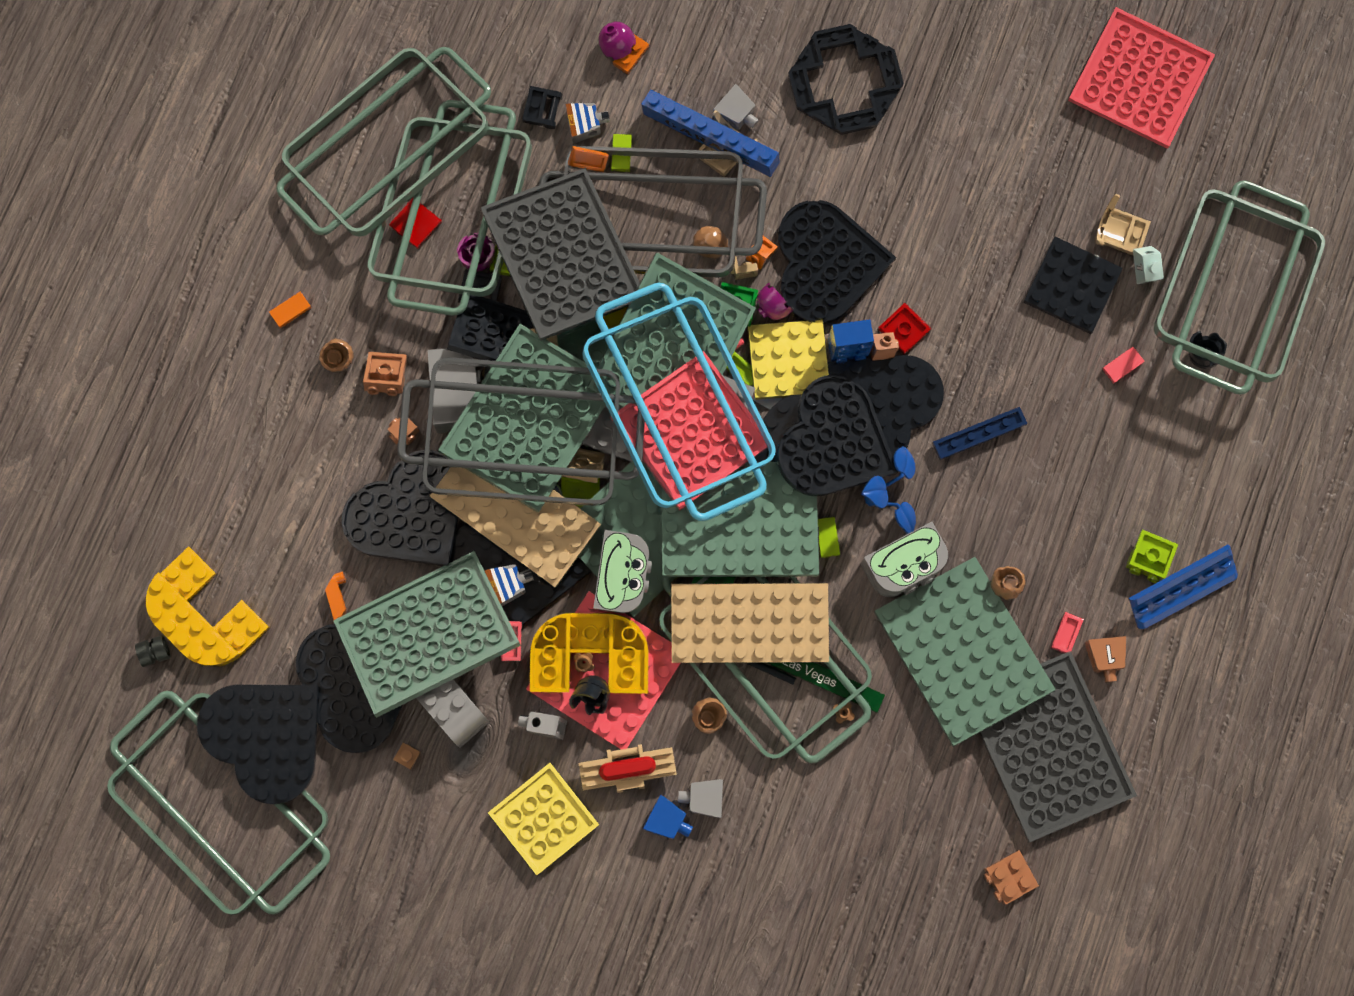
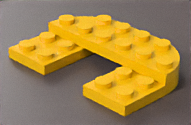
(186, 627)
(589, 634)

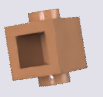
(884, 346)
(393, 429)

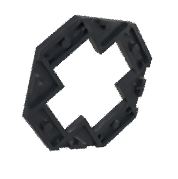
(825, 111)

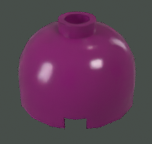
(616, 40)
(466, 249)
(772, 303)

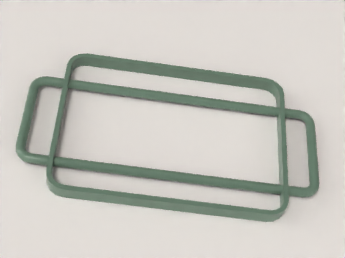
(347, 101)
(466, 290)
(1181, 344)
(184, 708)
(794, 743)

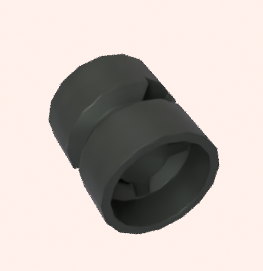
(150, 651)

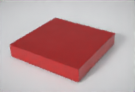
(424, 224)
(906, 327)

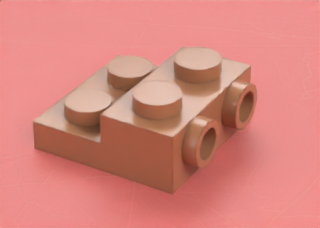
(385, 373)
(1010, 878)

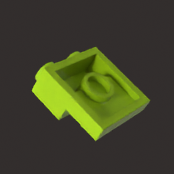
(1151, 556)

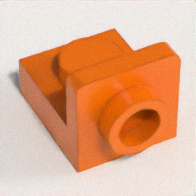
(764, 253)

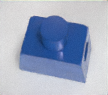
(667, 820)

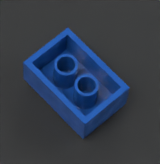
(850, 341)

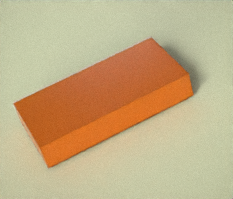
(588, 159)
(290, 309)

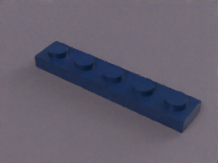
(979, 433)

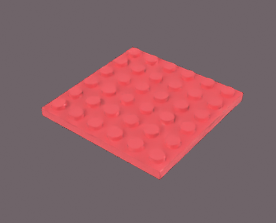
(1141, 77)
(693, 429)
(624, 710)

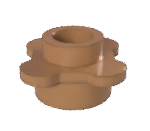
(580, 666)
(843, 717)

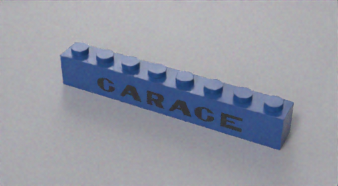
(710, 132)

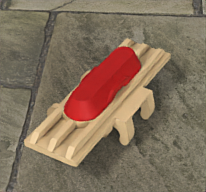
(627, 772)

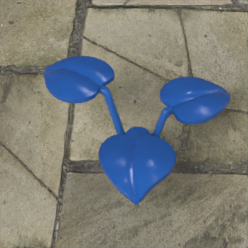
(876, 493)

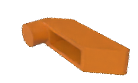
(335, 596)

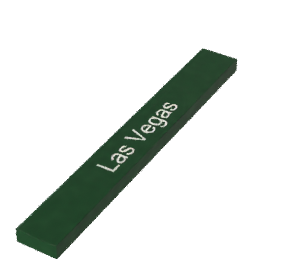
(828, 681)

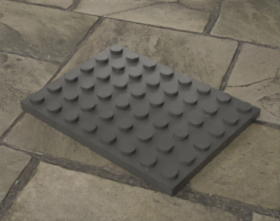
(561, 252)
(1057, 756)

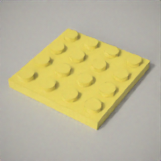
(786, 357)
(543, 819)

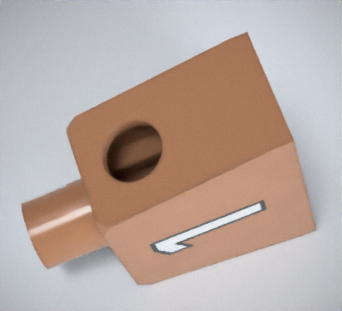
(1107, 656)

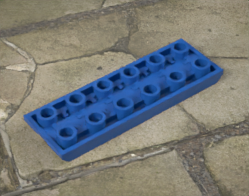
(1183, 587)

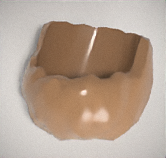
(710, 237)
(336, 355)
(1007, 582)
(709, 715)

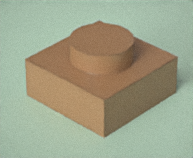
(407, 756)

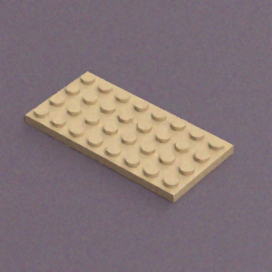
(541, 541)
(749, 623)

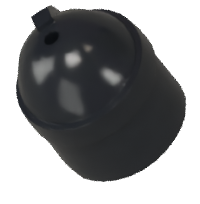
(1213, 343)
(593, 692)

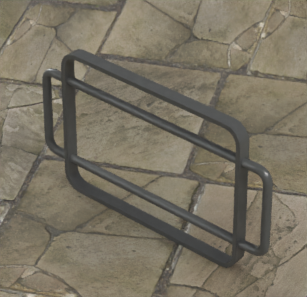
(698, 154)
(432, 384)

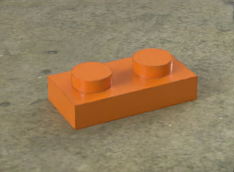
(628, 62)

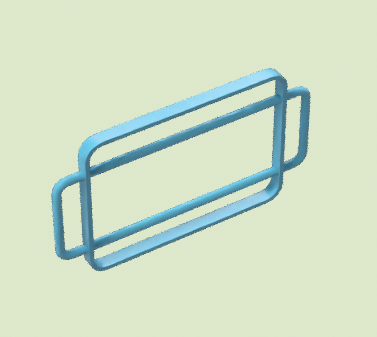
(675, 306)

